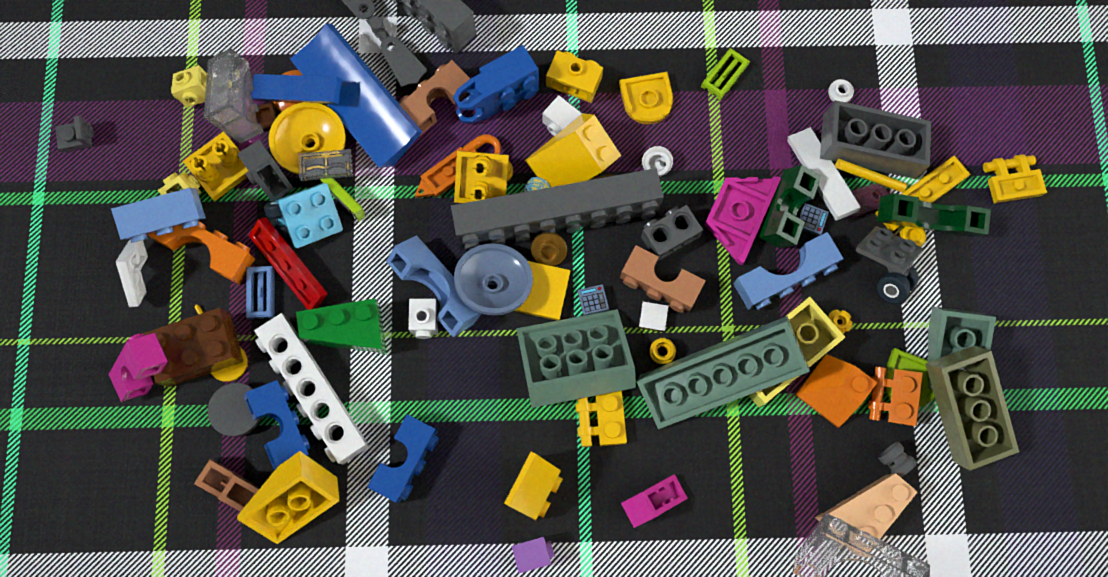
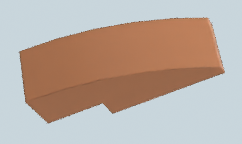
(226, 485)

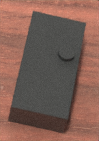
(876, 139)

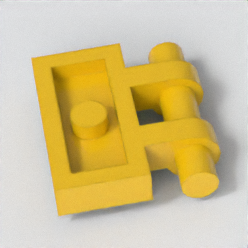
(1018, 185)
(609, 416)

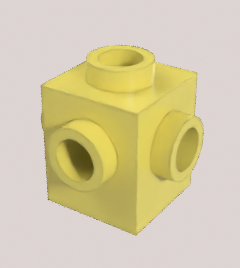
(189, 86)
(174, 181)

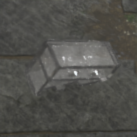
(229, 96)

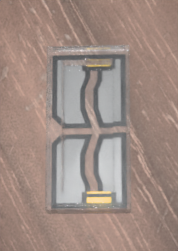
(325, 164)

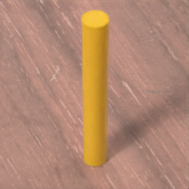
(870, 175)

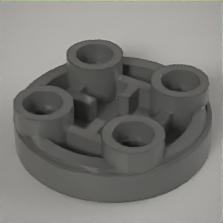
(229, 411)

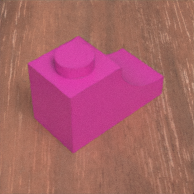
(654, 501)

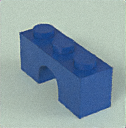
(271, 402)
(395, 482)

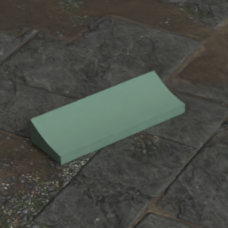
(723, 373)

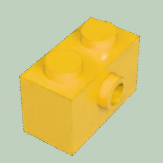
(574, 76)

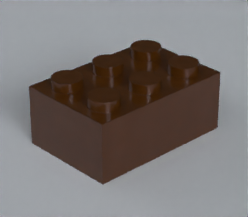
(197, 347)

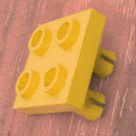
(217, 166)
(480, 176)

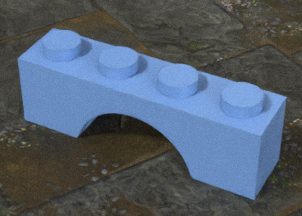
(815, 257)
(416, 262)

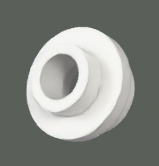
(834, 93)

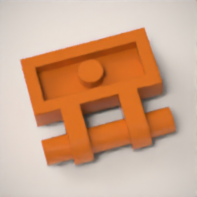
(904, 397)

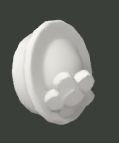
(658, 158)

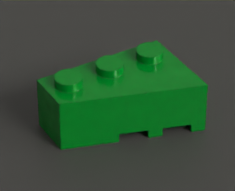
(345, 325)

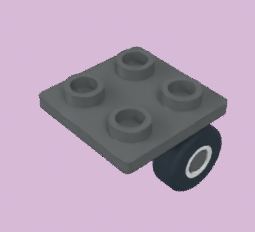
(898, 256)

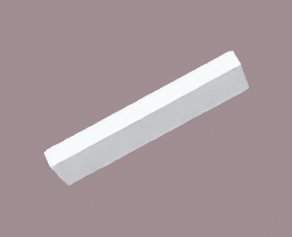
(831, 185)

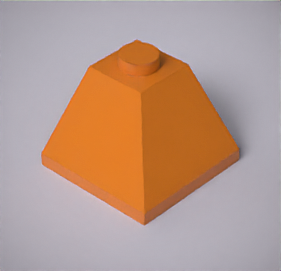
(835, 389)

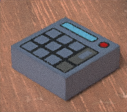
(813, 218)
(593, 300)

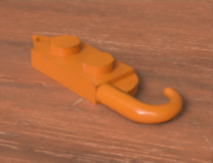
(443, 175)

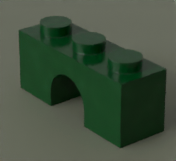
(794, 189)

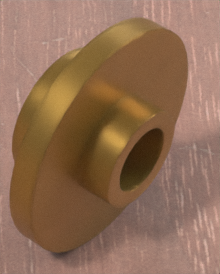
(549, 249)

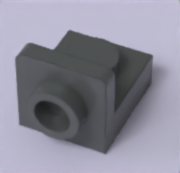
(74, 135)

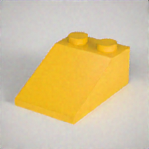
(574, 153)
(533, 487)
(290, 498)

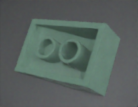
(957, 330)

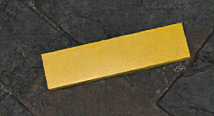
(936, 183)

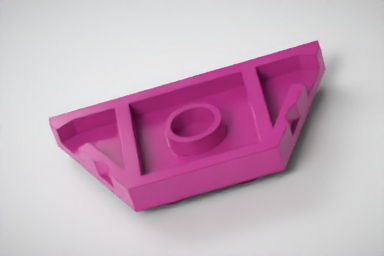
(740, 212)

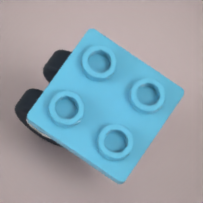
(305, 215)

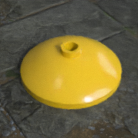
(301, 125)

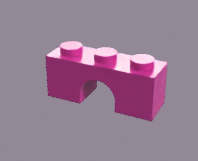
(135, 364)

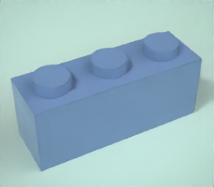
(158, 214)

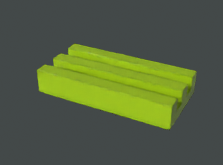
(713, 89)

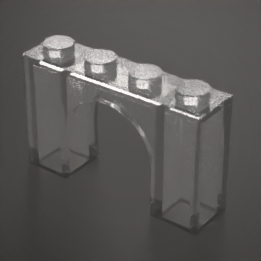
(838, 541)

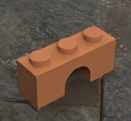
(442, 84)
(679, 293)

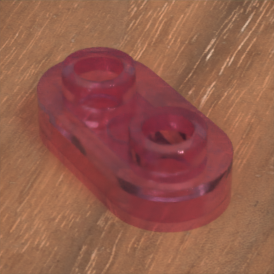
(866, 200)

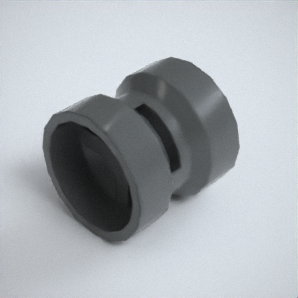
(897, 459)

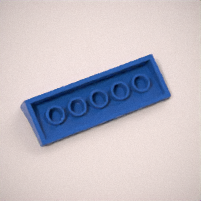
(364, 102)

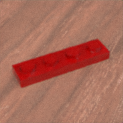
(287, 264)

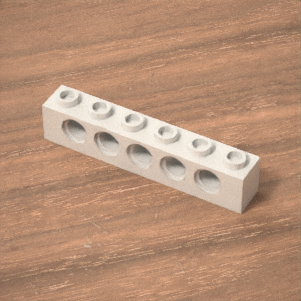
(280, 330)

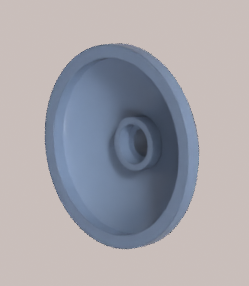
(493, 266)

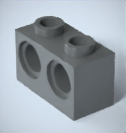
(674, 237)

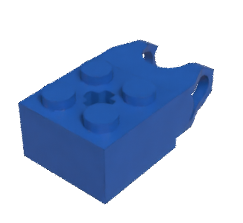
(499, 86)

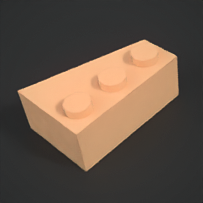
(875, 505)

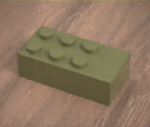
(972, 407)

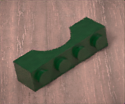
(951, 219)

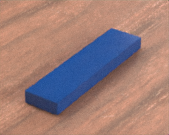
(296, 88)

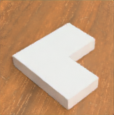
(129, 266)

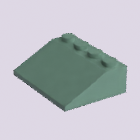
(576, 358)

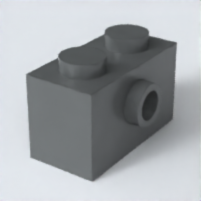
(264, 171)

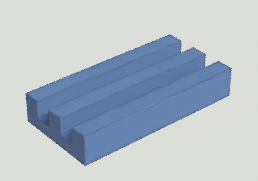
(261, 314)

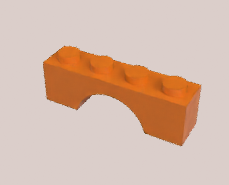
(226, 258)

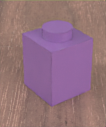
(533, 554)

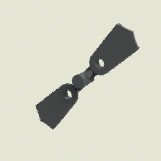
(401, 61)

